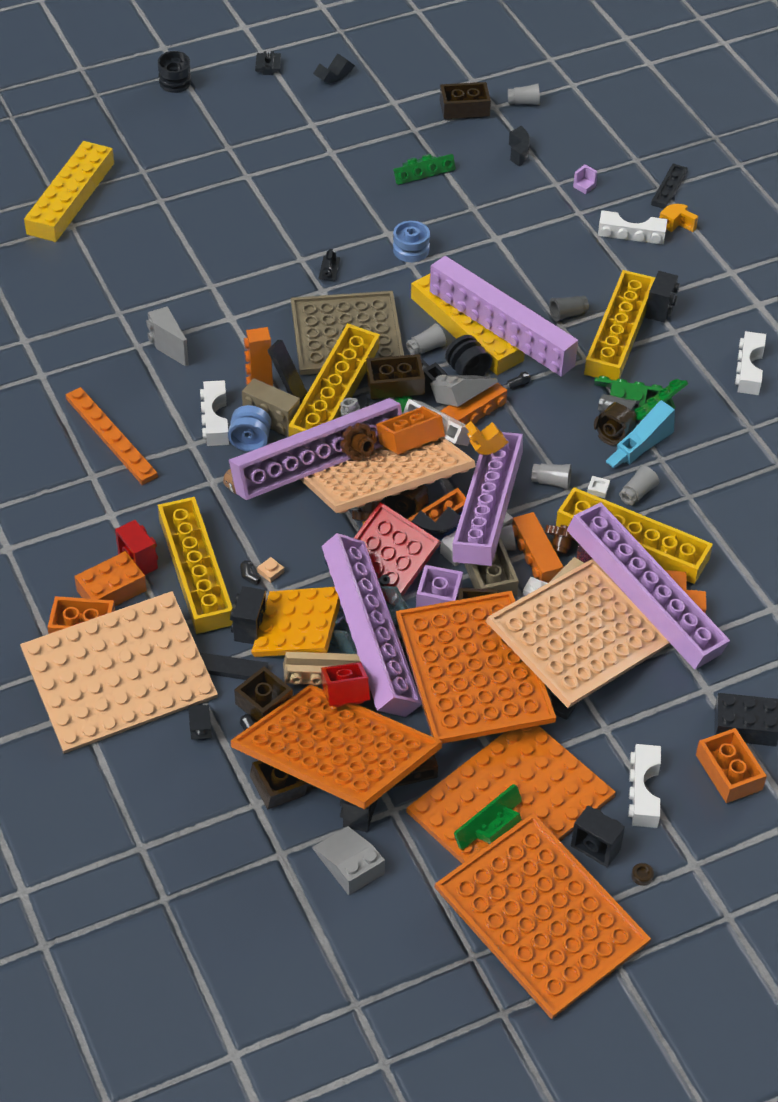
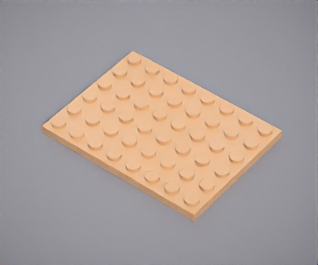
(386, 474)
(578, 632)
(118, 671)

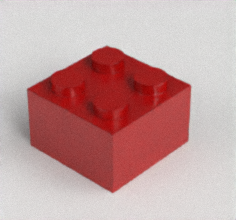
(138, 545)
(345, 684)

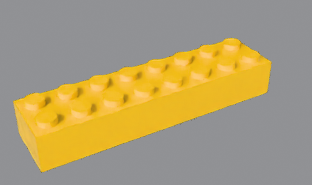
(69, 191)
(458, 324)
(619, 326)
(336, 379)
(668, 546)
(195, 565)

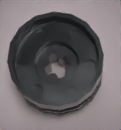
(174, 71)
(468, 356)

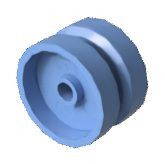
(411, 241)
(249, 428)

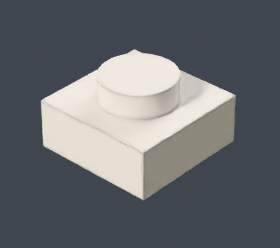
(598, 487)
(532, 585)

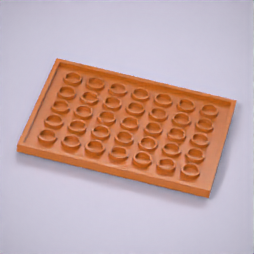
(468, 673)
(337, 748)
(547, 777)
(542, 915)

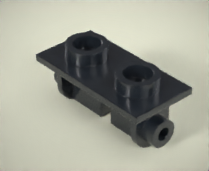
(329, 266)

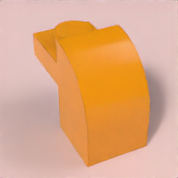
(679, 216)
(486, 441)

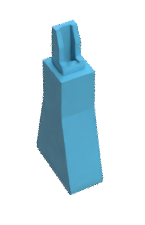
(650, 431)

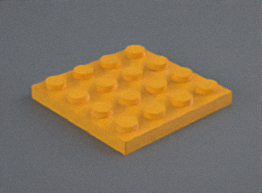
(297, 622)

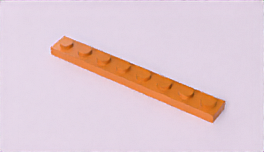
(111, 436)

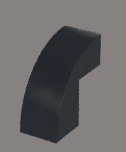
(336, 71)
(519, 142)
(446, 522)

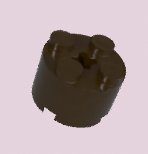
(615, 423)
(408, 501)

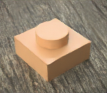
(270, 569)

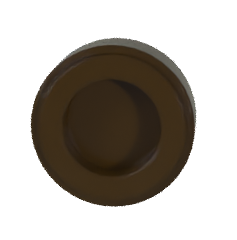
(642, 874)

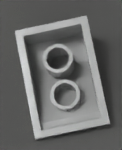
(167, 335)
(458, 389)
(350, 859)

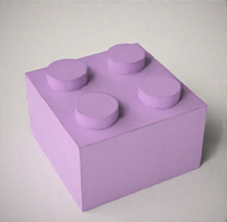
(438, 586)

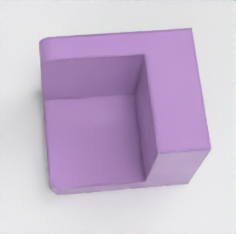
(585, 179)

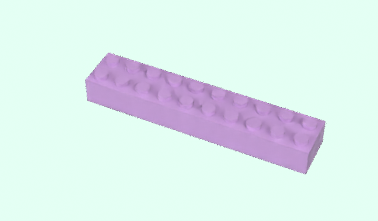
(503, 316)
(303, 452)
(487, 503)
(648, 585)
(371, 625)

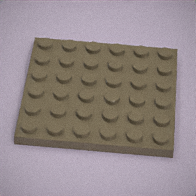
(322, 319)

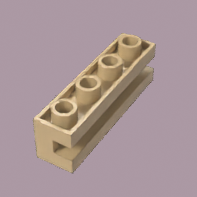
(306, 666)

